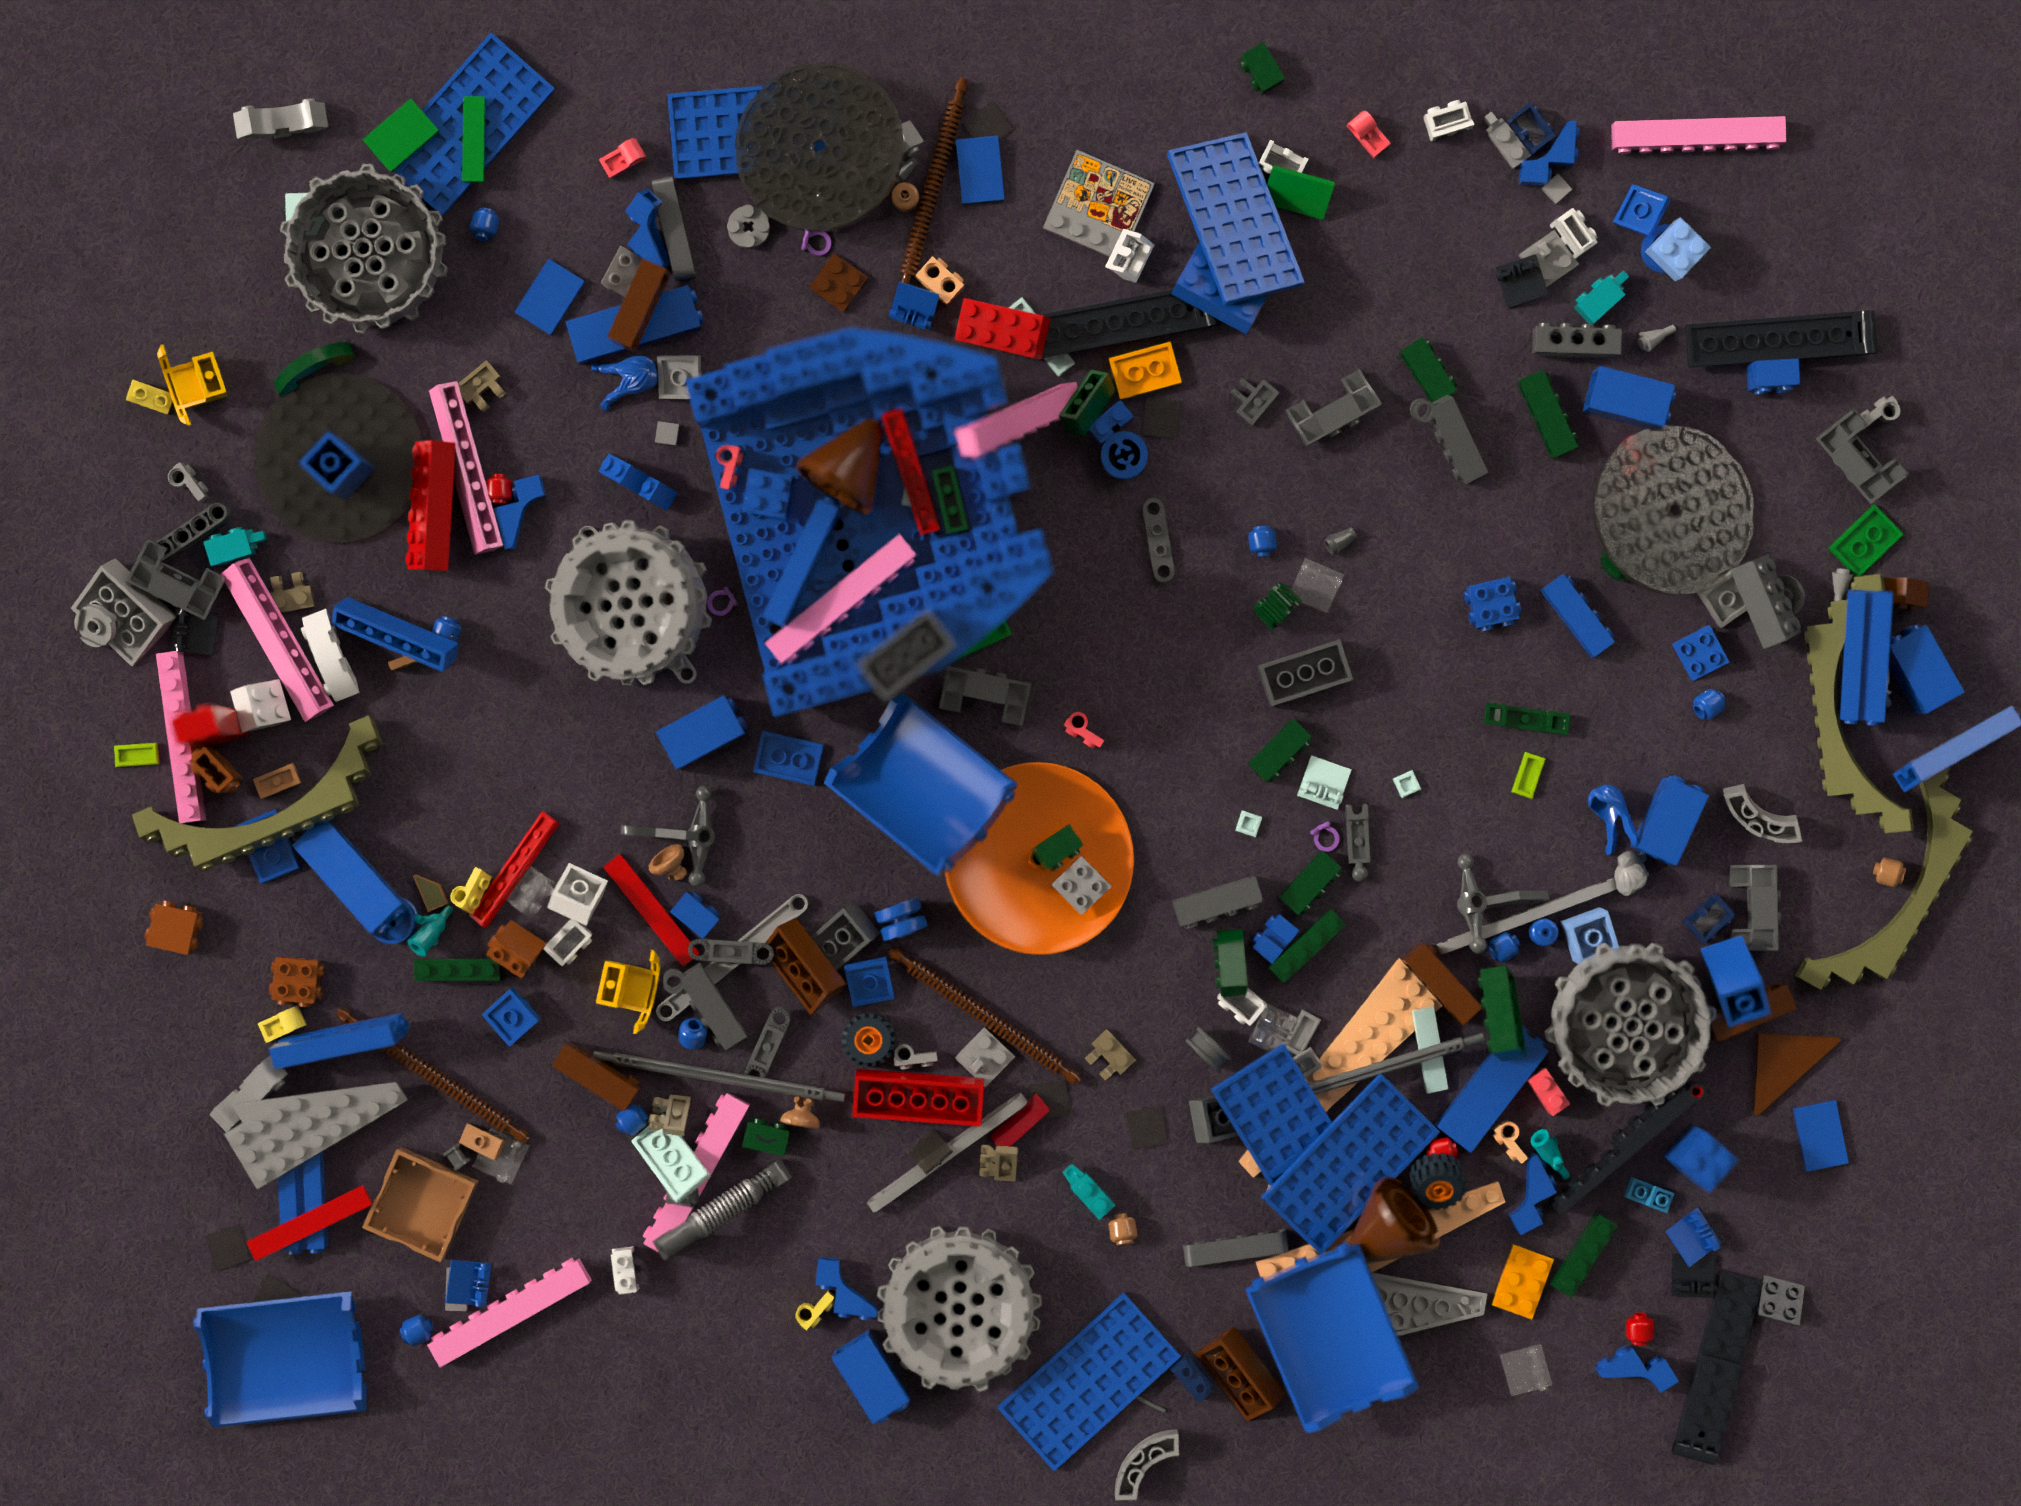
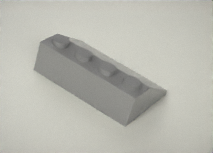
(139, 615)

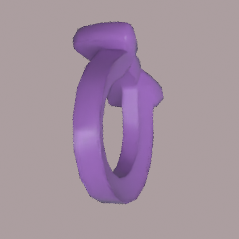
(805, 245)
(726, 591)
(1315, 831)

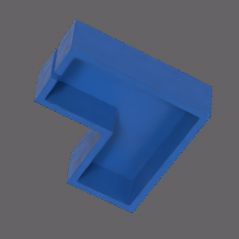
(1200, 290)

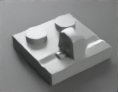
(1553, 257)
(673, 372)
(1723, 601)
(985, 1056)

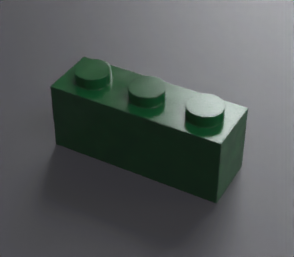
(1428, 370)
(1087, 402)
(950, 500)
(1280, 751)
(1310, 883)
(1230, 963)

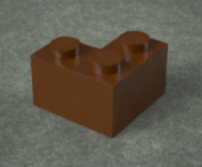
(1907, 592)

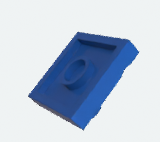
(1641, 210)
(869, 981)
(511, 1016)

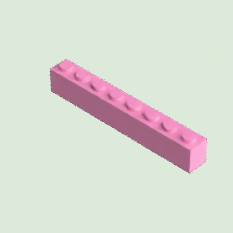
(1698, 133)
(1014, 421)
(467, 468)
(841, 599)
(277, 639)
(176, 700)
(709, 1151)
(509, 1312)

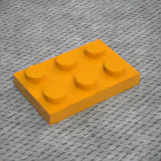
(1145, 370)
(1522, 1281)

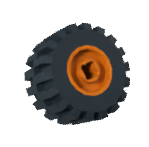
(868, 1040)
(1437, 1181)

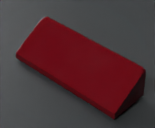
(1020, 1122)

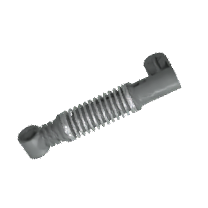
(722, 1209)

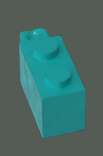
(1601, 298)
(233, 546)
(1088, 1191)

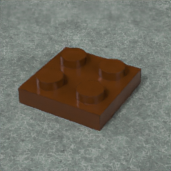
(838, 282)

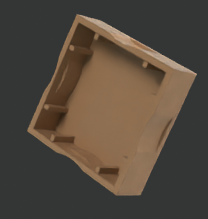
(420, 1204)

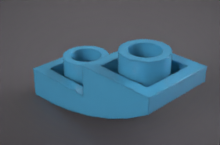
(1649, 1194)

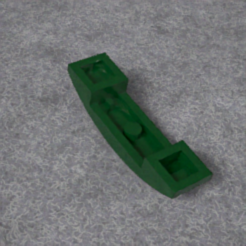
(310, 362)
(1526, 719)

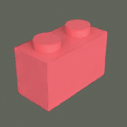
(1547, 1091)

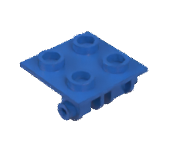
(914, 306)
(1700, 652)
(1693, 1237)
(468, 1283)

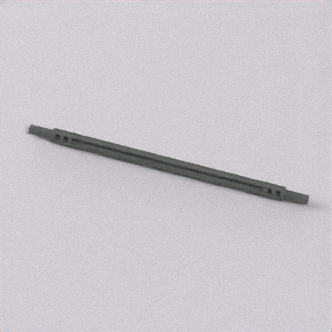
(1394, 1063)
(719, 1076)

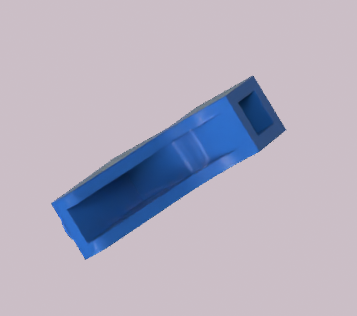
(1560, 154)
(647, 240)
(637, 482)
(510, 516)
(1538, 1187)
(847, 1300)
(1628, 1364)

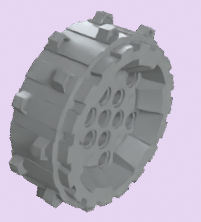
(323, 279)
(668, 572)
(1668, 1057)
(930, 1351)

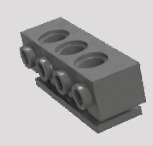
(1609, 337)

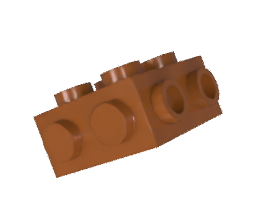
(216, 770)
(174, 928)
(515, 948)
(296, 981)

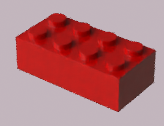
(1002, 328)

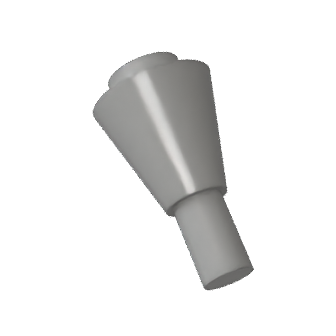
(1650, 339)
(1841, 582)

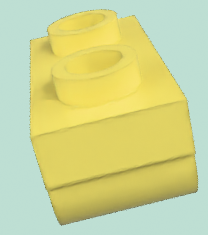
(149, 397)
(469, 897)
(282, 1024)
(824, 1303)

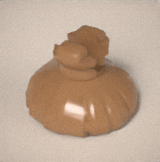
(668, 863)
(801, 1114)

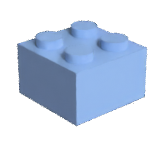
(1677, 249)
(1587, 932)

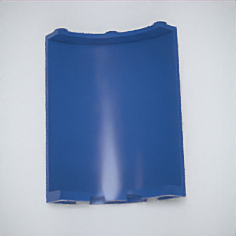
(922, 786)
(1331, 1336)
(282, 1359)

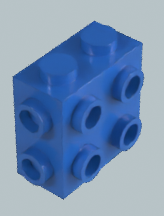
(1492, 603)

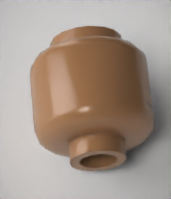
(905, 204)
(1889, 872)
(1122, 1230)

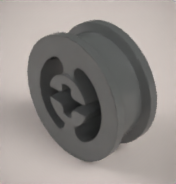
(1208, 1049)

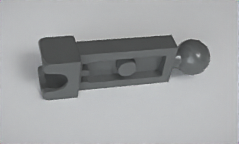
(1358, 841)

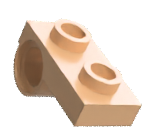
(1514, 1151)

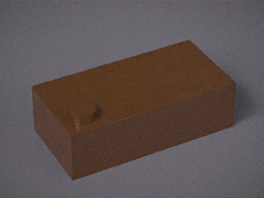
(638, 305)
(1441, 982)
(1779, 1002)
(597, 1076)

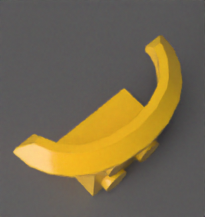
(192, 382)
(630, 988)

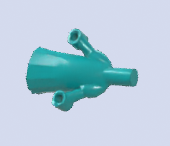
(429, 932)
(1548, 1150)

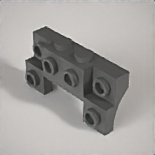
(1342, 412)
(1857, 460)
(173, 585)
(988, 688)
(1761, 905)

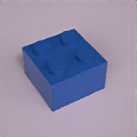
(1773, 375)
(768, 494)

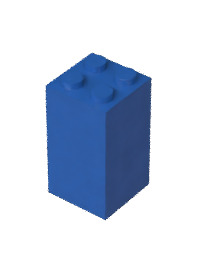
(1629, 398)
(337, 465)
(1922, 669)
(702, 732)
(1670, 820)
(1735, 981)
(1700, 1158)
(871, 1377)

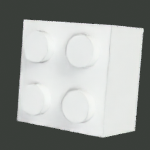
(260, 705)
(577, 894)

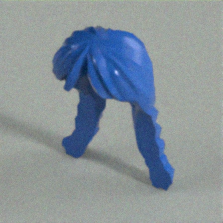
(638, 376)
(1608, 805)

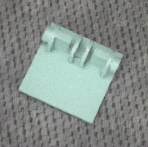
(1324, 782)

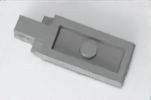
(1506, 140)

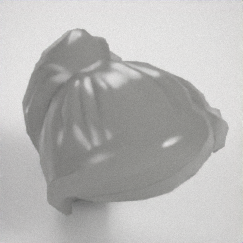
(1630, 872)

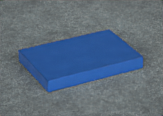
(980, 169)
(549, 297)
(788, 758)
(275, 859)
(1820, 1135)

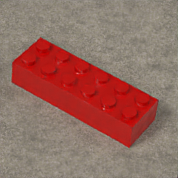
(430, 505)
(207, 726)
(918, 1097)

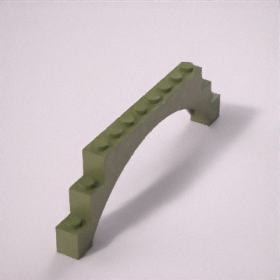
(1841, 769)
(327, 799)
(1884, 949)

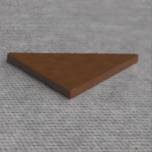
(1782, 1061)

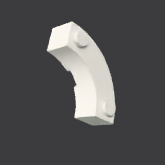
(334, 668)

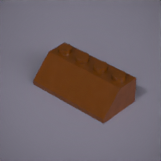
(803, 966)
(1241, 1374)

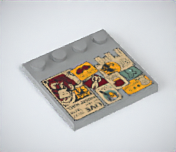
(1097, 203)

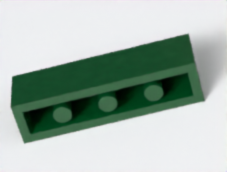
(1547, 414)
(1306, 945)
(457, 969)
(1583, 1254)

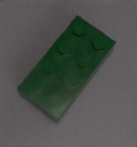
(1503, 1013)

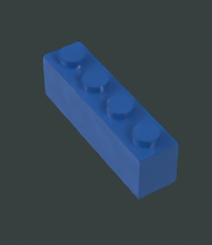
(1577, 615)

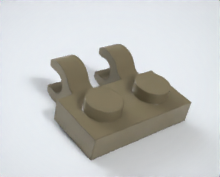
(478, 382)
(292, 599)
(1113, 1052)
(676, 1115)
(1005, 1162)

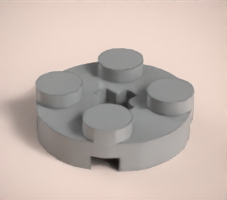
(736, 226)
(105, 621)

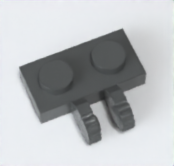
(1257, 402)

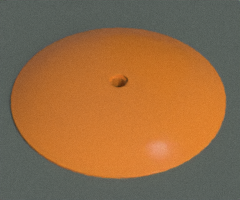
(1011, 895)

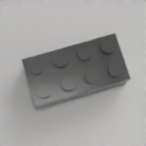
(1766, 601)
(906, 655)
(1305, 673)
(1216, 901)

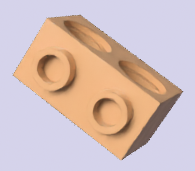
(936, 284)

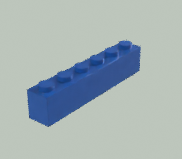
(394, 634)

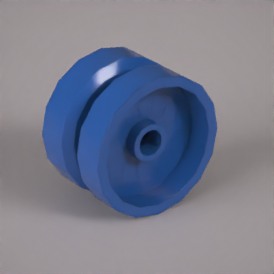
(901, 919)
(404, 928)

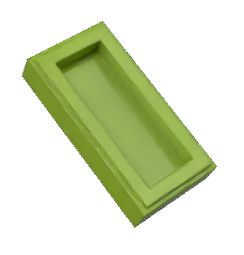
(136, 754)
(1528, 775)

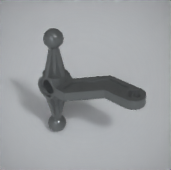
(700, 823)
(1473, 902)

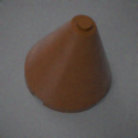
(847, 466)
(1394, 1224)

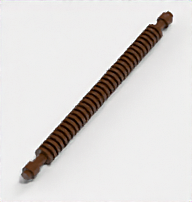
(945, 141)
(1071, 1075)
(519, 1135)

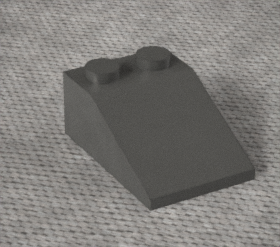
(845, 935)
(1210, 1120)

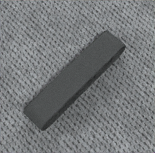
(674, 229)
(194, 533)
(1235, 1249)

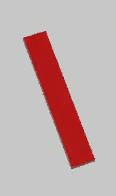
(911, 471)
(514, 869)
(650, 909)
(309, 1222)

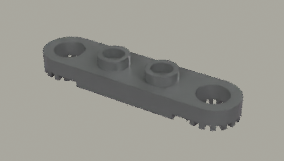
(1158, 540)
(731, 951)
(768, 1043)

